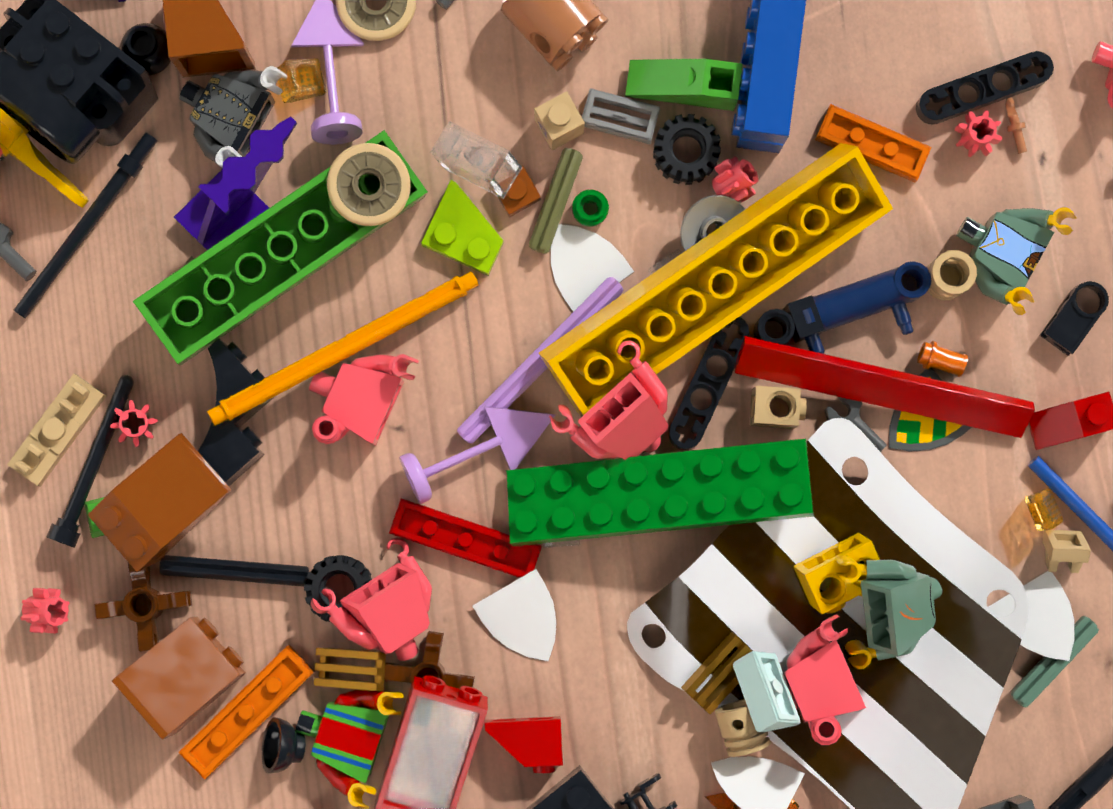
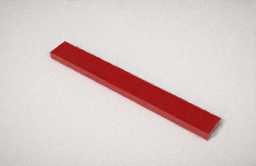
(883, 387)

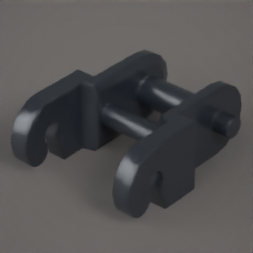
(629, 799)

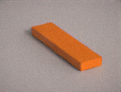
(246, 712)

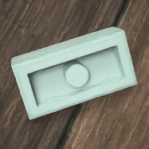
(766, 691)

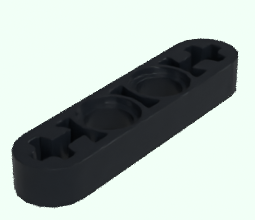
(982, 83)
(713, 385)

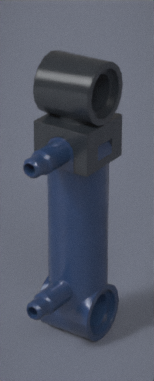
(816, 314)

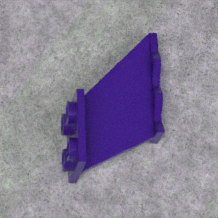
(230, 196)

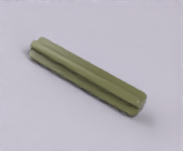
(555, 200)

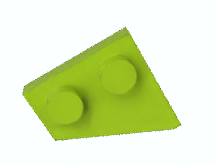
(463, 232)

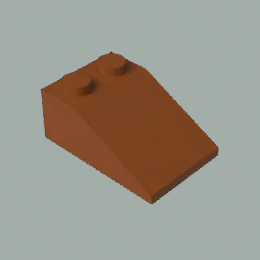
(159, 503)

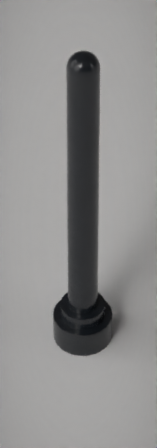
(66, 527)

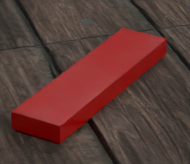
(463, 539)

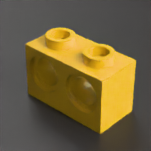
(824, 565)

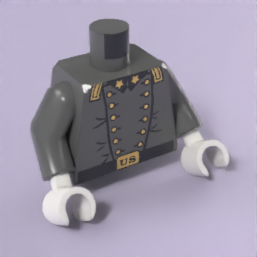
(231, 110)

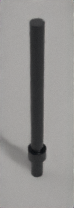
(129, 167)

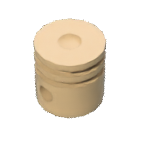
(951, 275)
(739, 729)

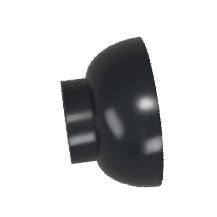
(147, 46)
(281, 746)

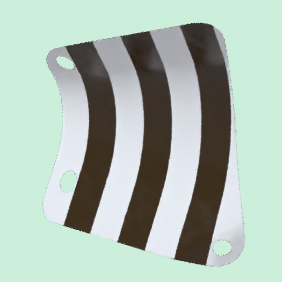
(922, 708)

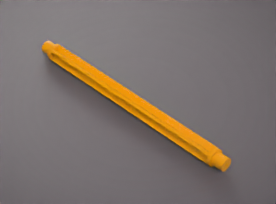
(342, 349)

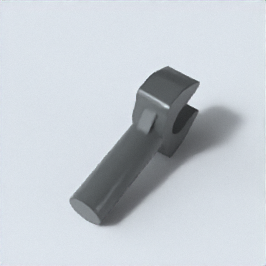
(12, 257)
(854, 416)

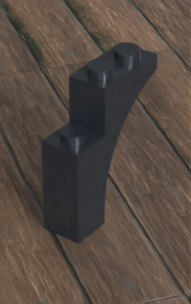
(226, 445)

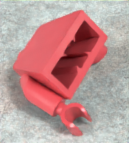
(359, 397)
(822, 682)

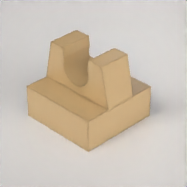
(1065, 547)

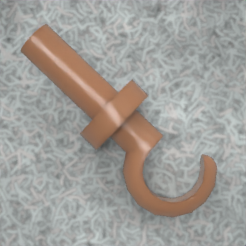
(1015, 127)

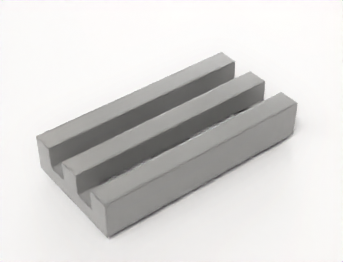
(599, 125)

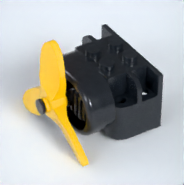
(64, 90)

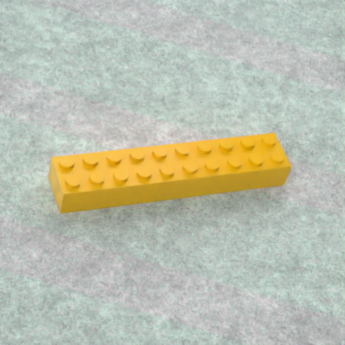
(720, 276)

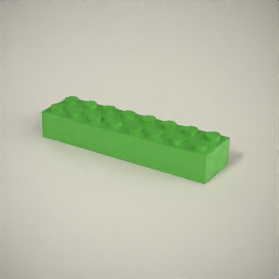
(258, 264)

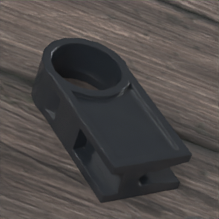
(1070, 323)

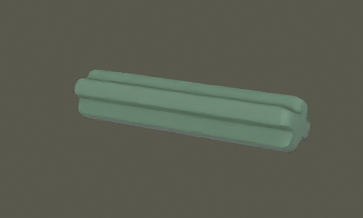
(1048, 668)

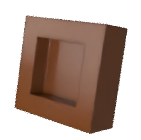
(520, 195)

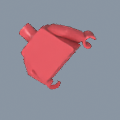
(625, 419)
(386, 609)

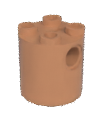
(556, 26)

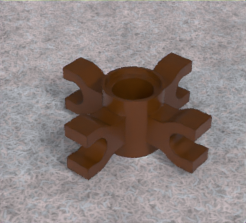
(146, 626)
(431, 658)

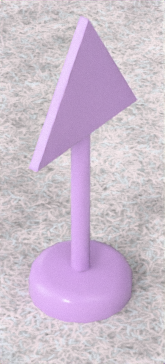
(326, 30)
(514, 431)

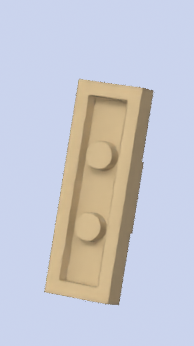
(56, 430)

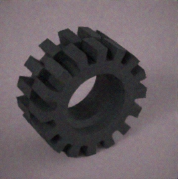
(692, 128)
(325, 570)

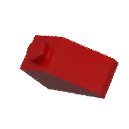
(1072, 420)
(531, 741)

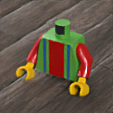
(349, 739)

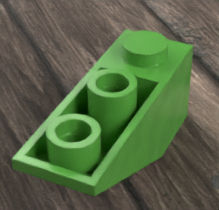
(686, 82)

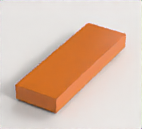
(876, 143)

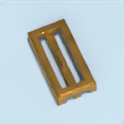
(325, 667)
(723, 679)

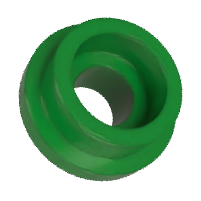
(594, 197)

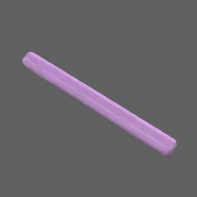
(534, 366)

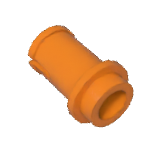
(942, 359)

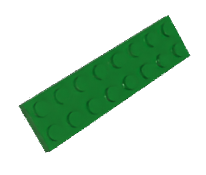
(659, 492)

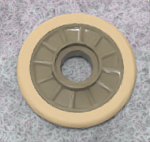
(376, 24)
(376, 161)

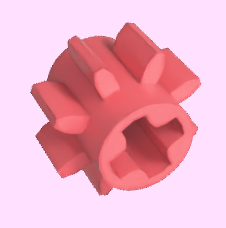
(987, 130)
(735, 179)
(125, 416)
(45, 610)

